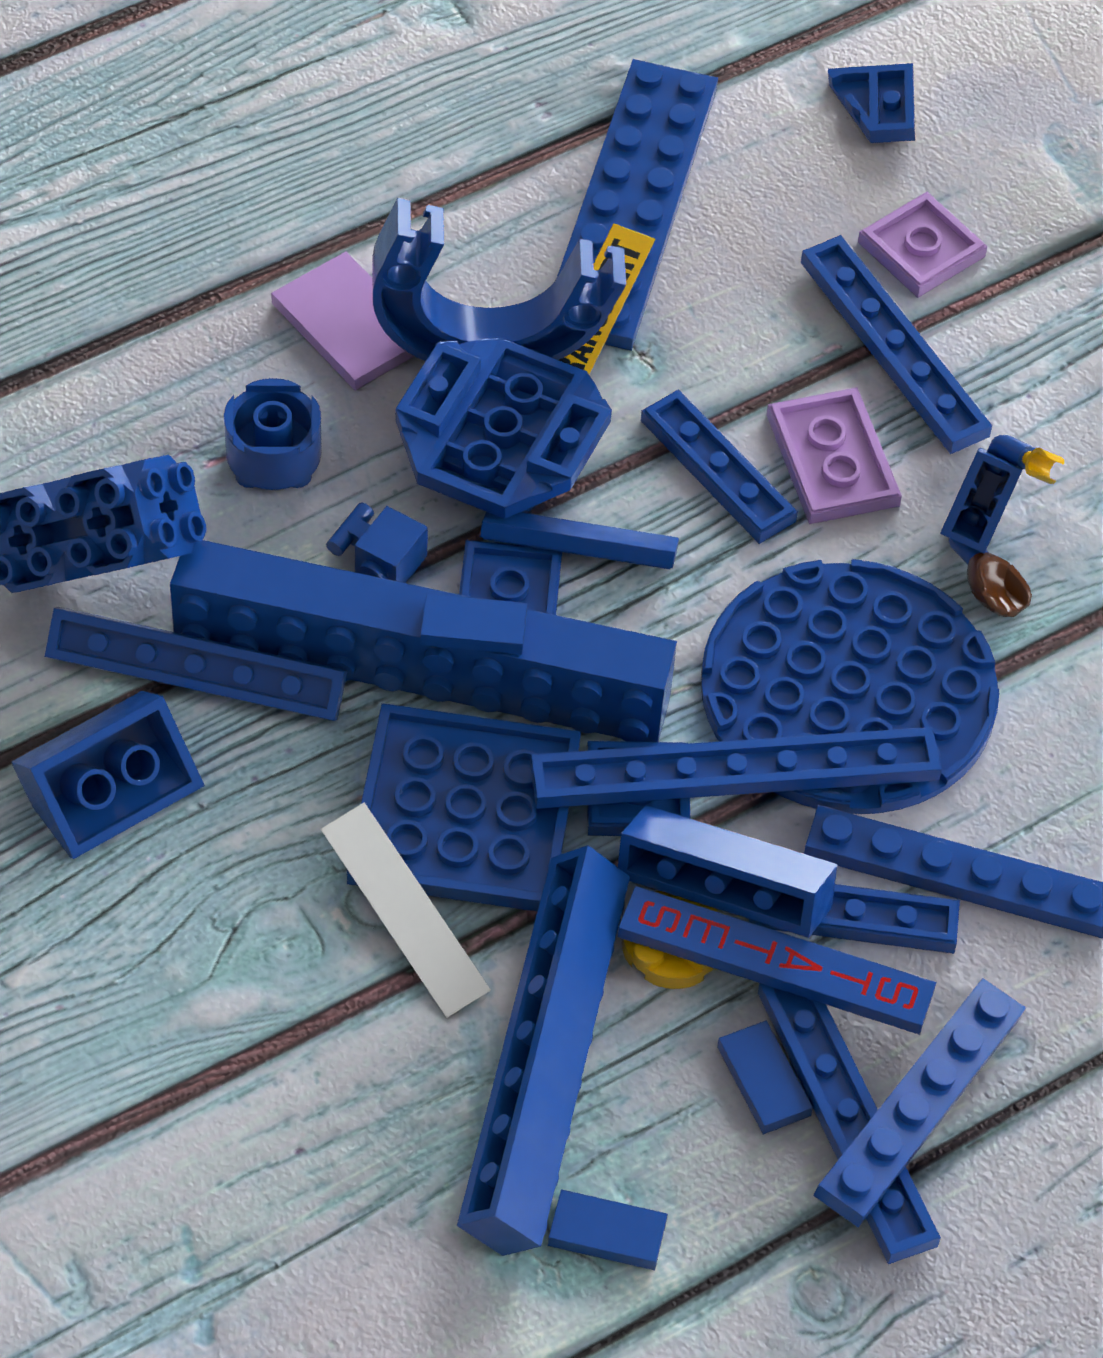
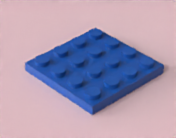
(464, 805)

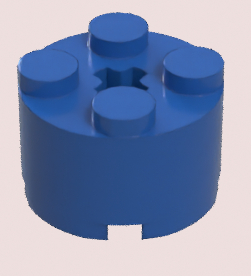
(273, 435)

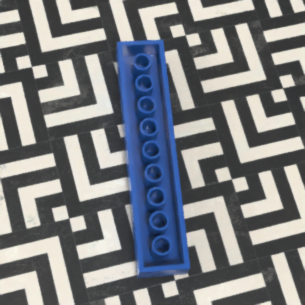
(372, 626)

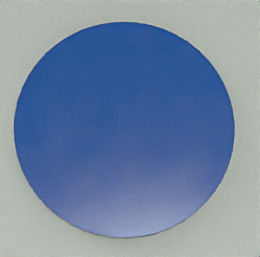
(849, 655)

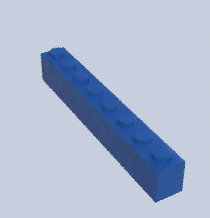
(544, 1053)

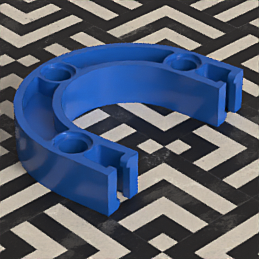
(421, 317)

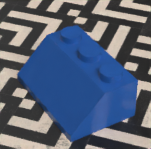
(108, 773)

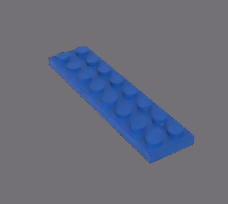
(644, 172)

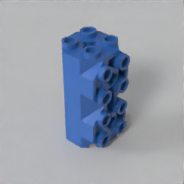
(98, 523)

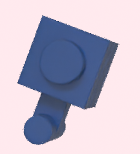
(386, 548)

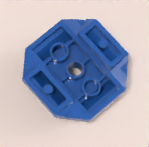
(499, 424)

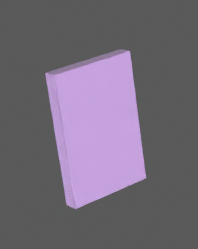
(338, 319)
(833, 455)

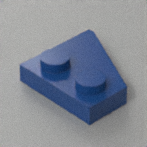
(878, 99)

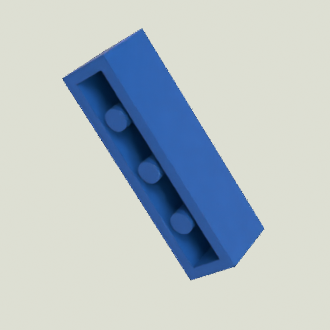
(727, 870)

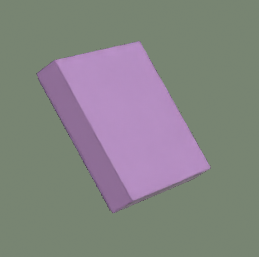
(922, 244)

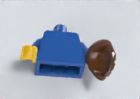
(978, 512)

